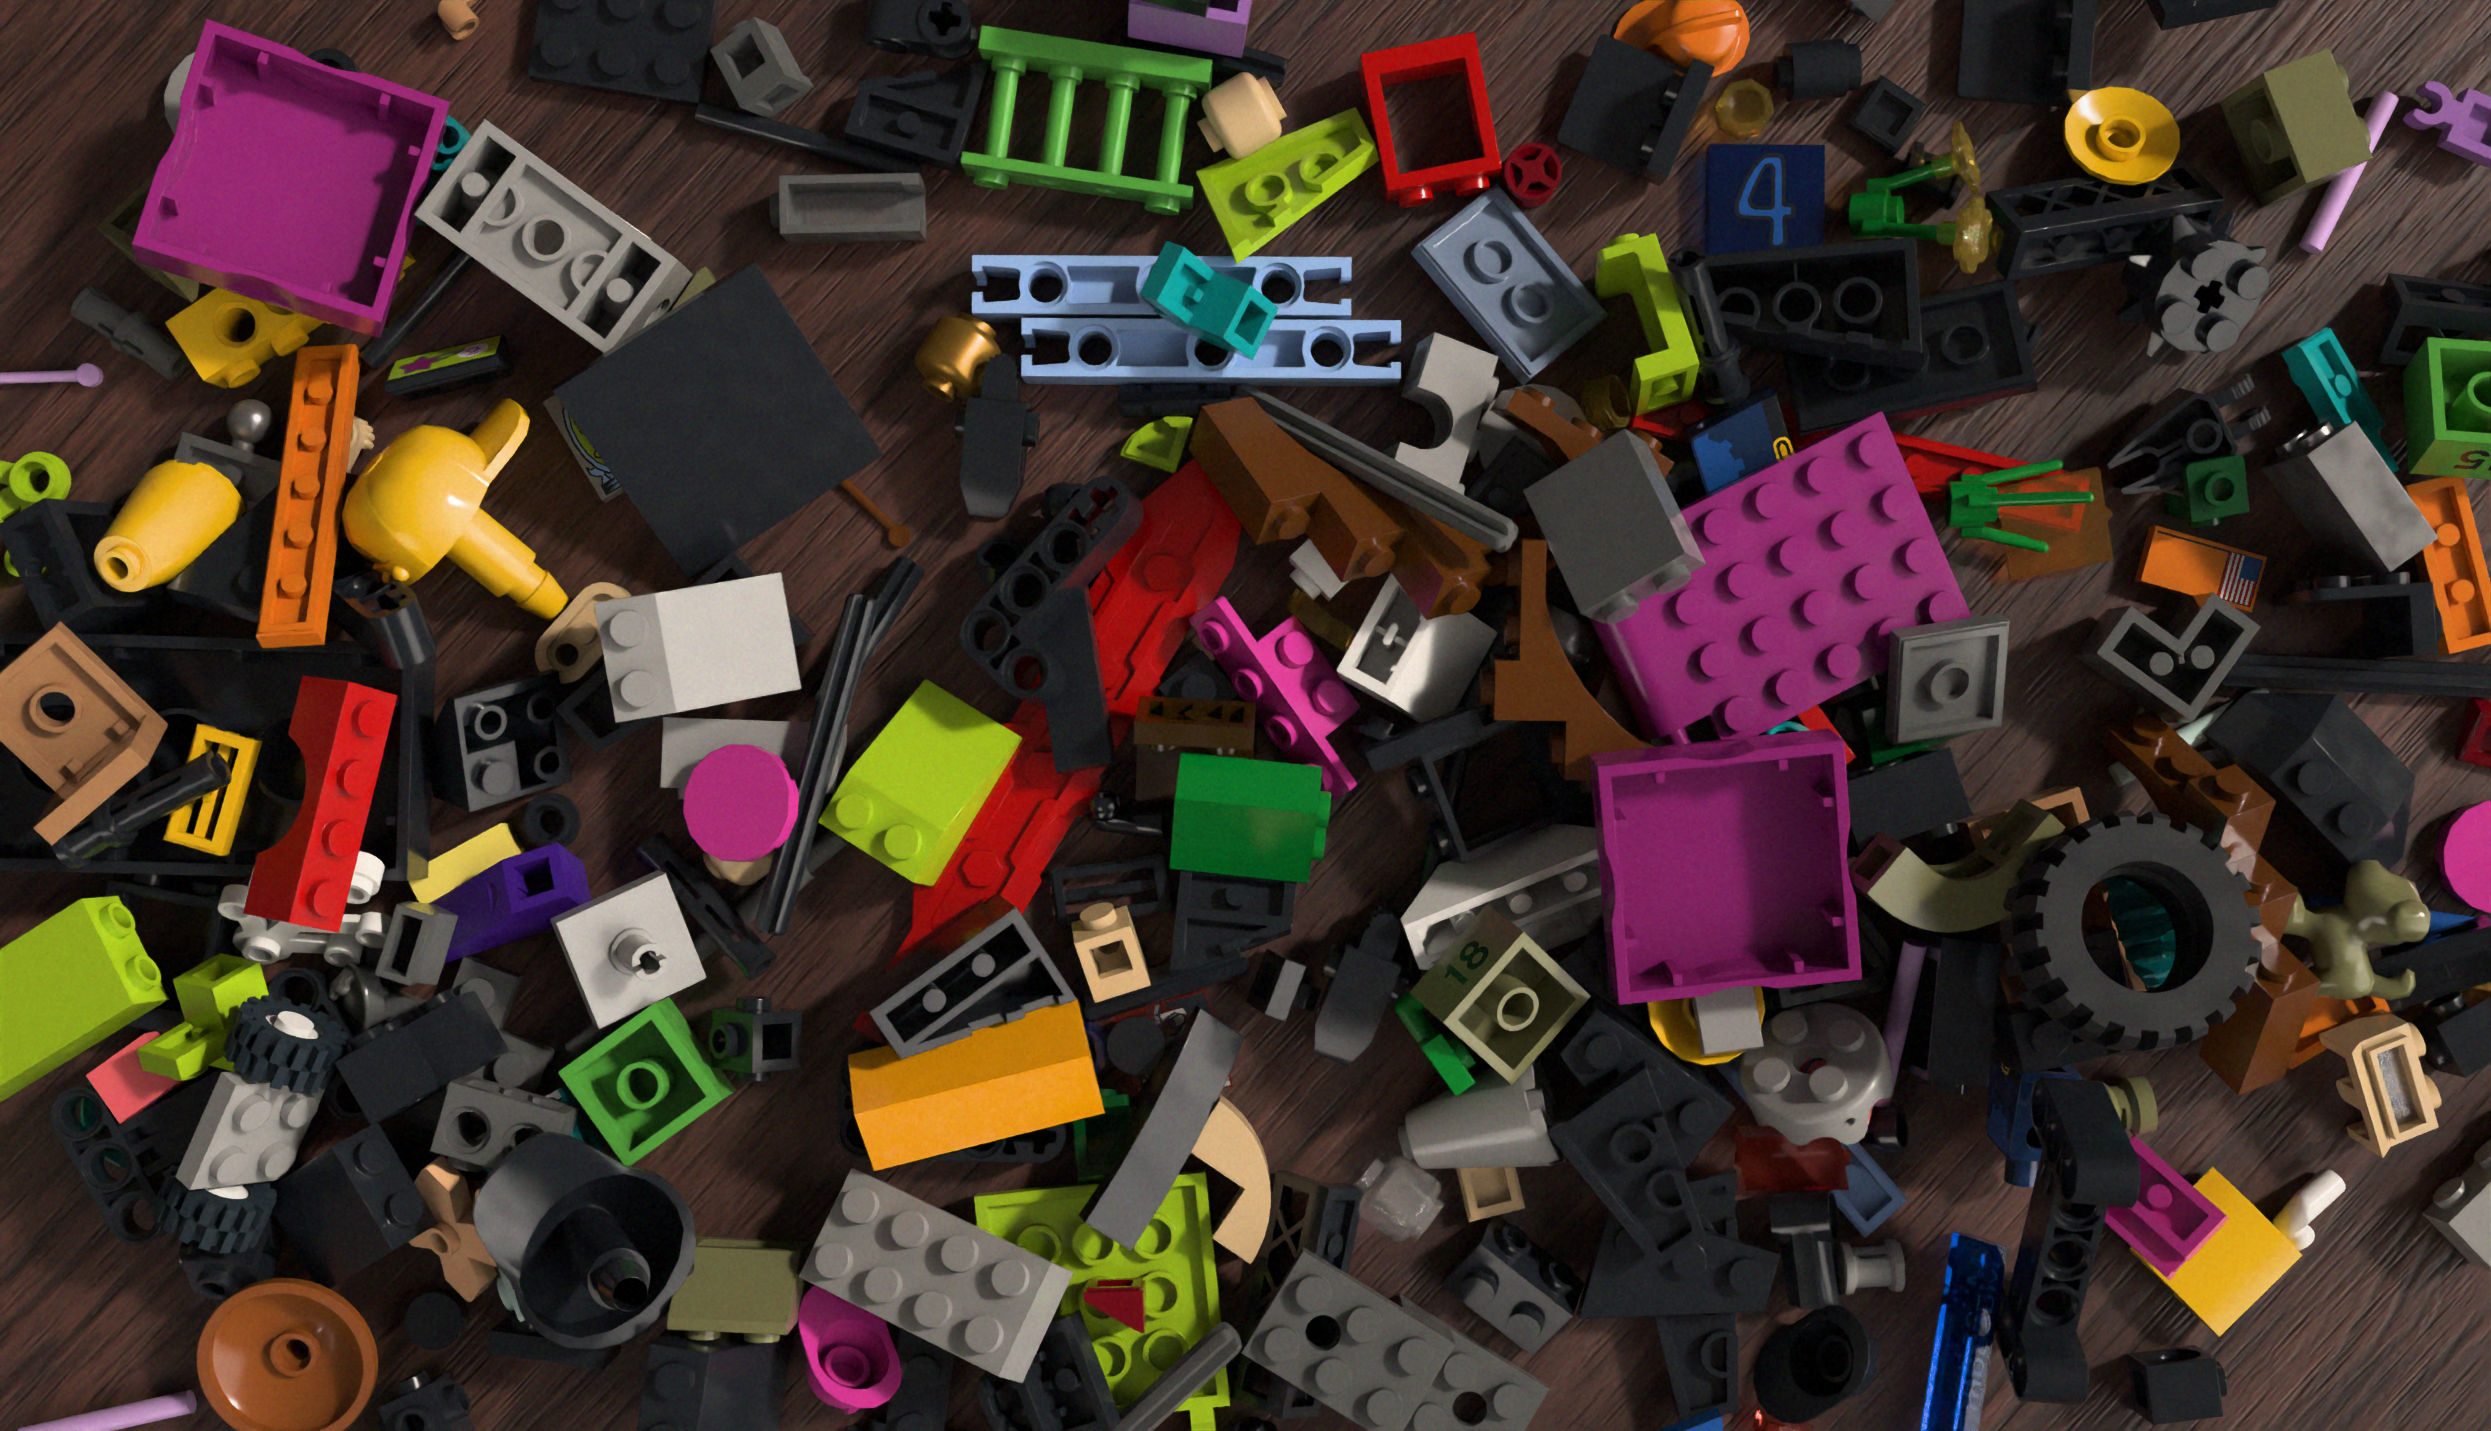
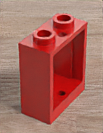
(1417, 63)

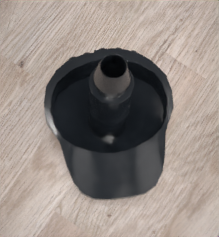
(584, 1240)

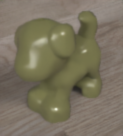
(2374, 909)

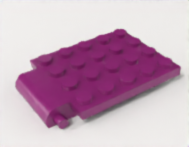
(1794, 591)

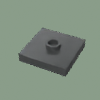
(1946, 678)

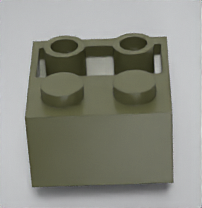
(741, 1289)

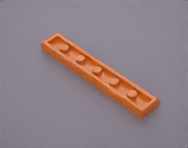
(309, 497)

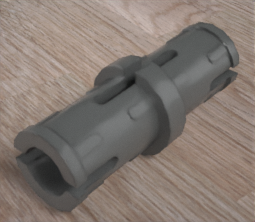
(130, 332)

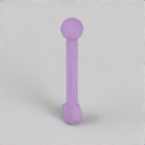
(86, 374)

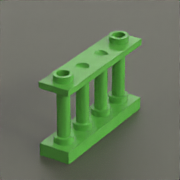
(1067, 64)

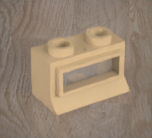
(2384, 1079)

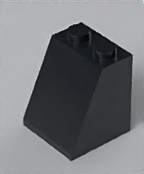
(714, 1383)

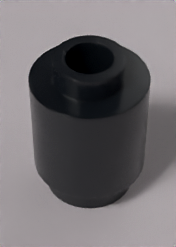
(1817, 70)

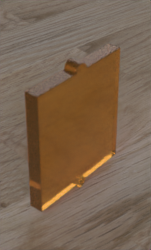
(2074, 532)

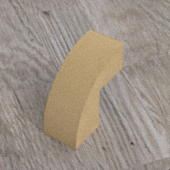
(1236, 1152)

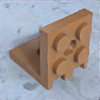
(79, 756)

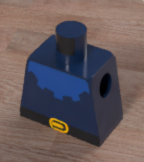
(1731, 444)
(2010, 1118)

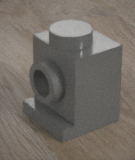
(760, 68)

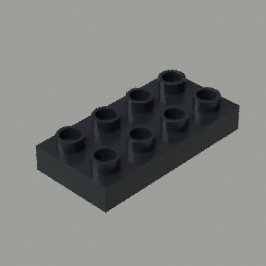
(251, 694)

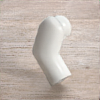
(2307, 1205)

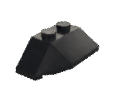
(2324, 771)

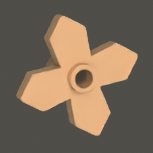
(454, 1238)

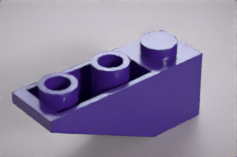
(514, 899)

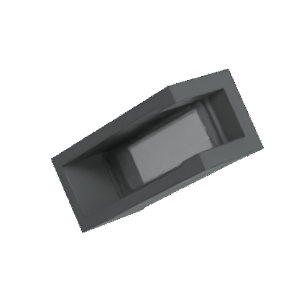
(850, 208)

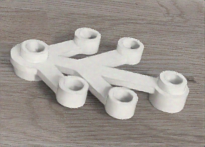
(275, 940)

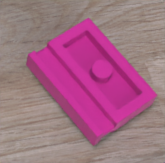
(2168, 1217)

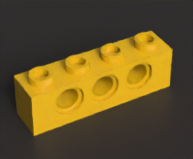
(211, 339)

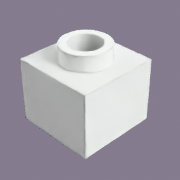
(1314, 573)

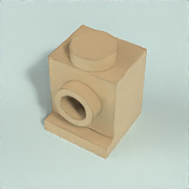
(1109, 951)

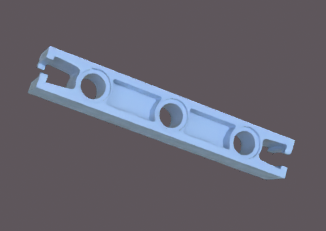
(1113, 285)
(1165, 354)

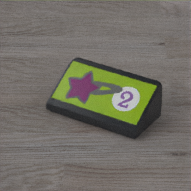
(450, 369)

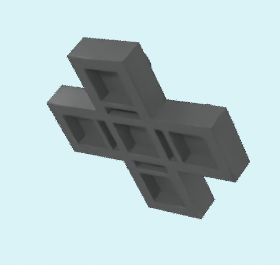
(521, 1067)

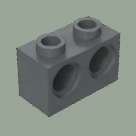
(506, 1116)

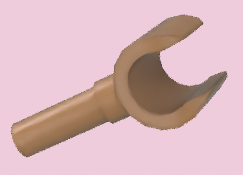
(458, 17)

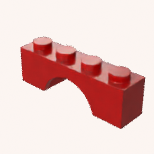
(342, 743)

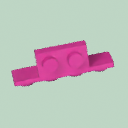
(1292, 685)

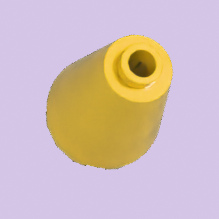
(167, 525)

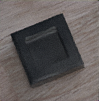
(1886, 116)

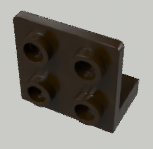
(1180, 725)

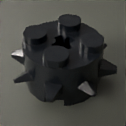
(2193, 285)

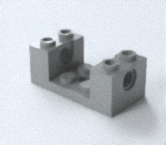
(602, 278)

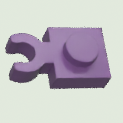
(2463, 121)

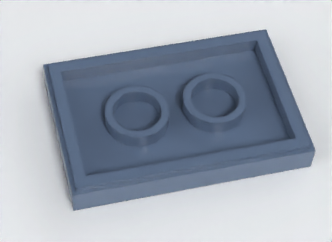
(1509, 284)

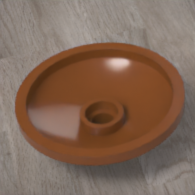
(266, 1382)

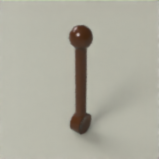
(898, 534)

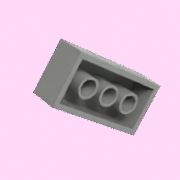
(936, 1276)

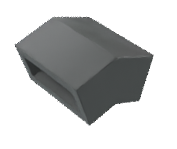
(416, 943)

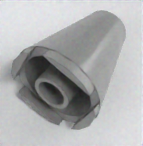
(1485, 1124)

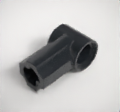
(1806, 1229)

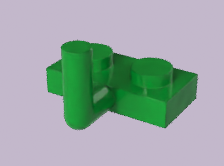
(1444, 1052)

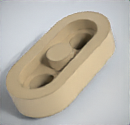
(580, 628)

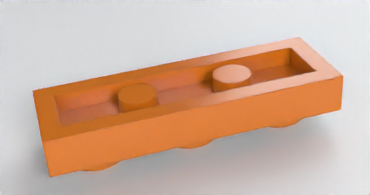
(2454, 564)

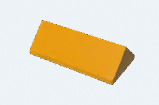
(975, 1088)

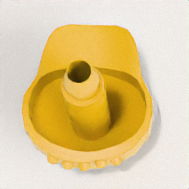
(425, 501)

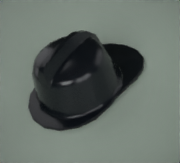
(1815, 1365)

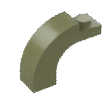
(1959, 893)

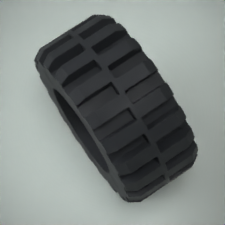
(2204, 909)

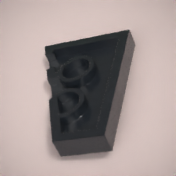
(232, 570)

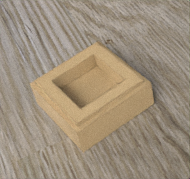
(1489, 1191)

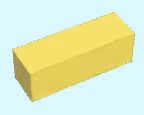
(466, 862)

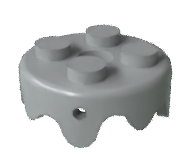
(1832, 1098)

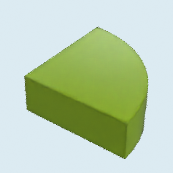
(1159, 443)

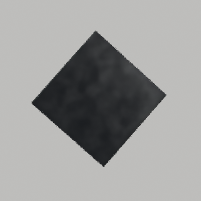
(718, 419)

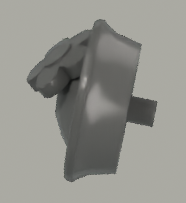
(360, 995)

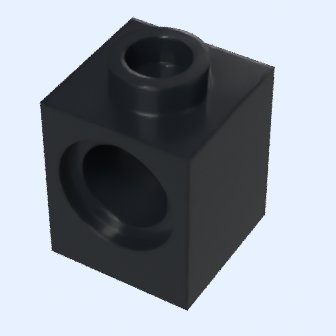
(2176, 1384)

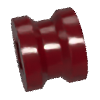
(1537, 165)

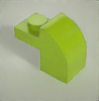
(209, 1002)

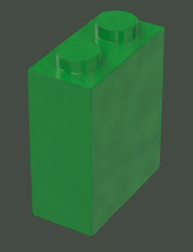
(1248, 817)

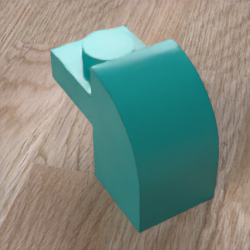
(1208, 302)

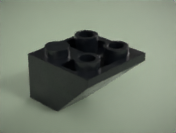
(499, 742)

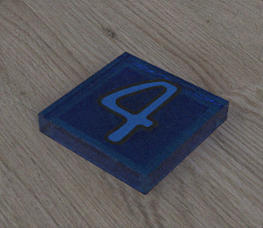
(1764, 197)

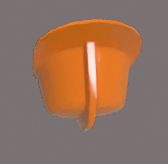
(1688, 30)

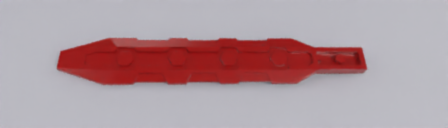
(1139, 621)

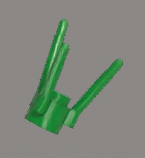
(1972, 503)

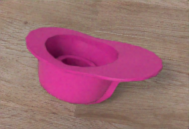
(847, 1352)

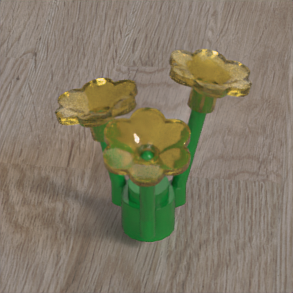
(1882, 216)

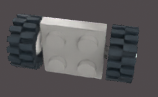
(250, 1124)

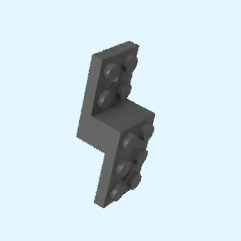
(1391, 1359)

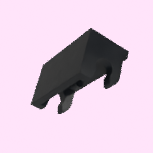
(2441, 961)

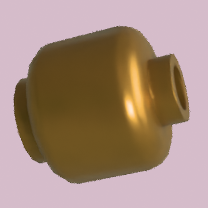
(956, 355)

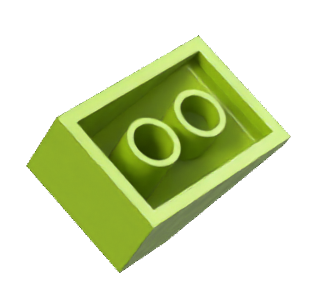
(921, 783)

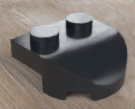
(1060, 1390)

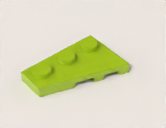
(1285, 179)

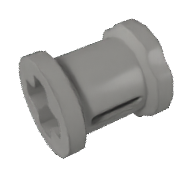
(1870, 1266)

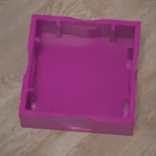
(291, 180)
(1725, 865)

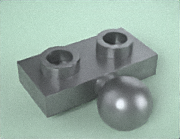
(251, 474)

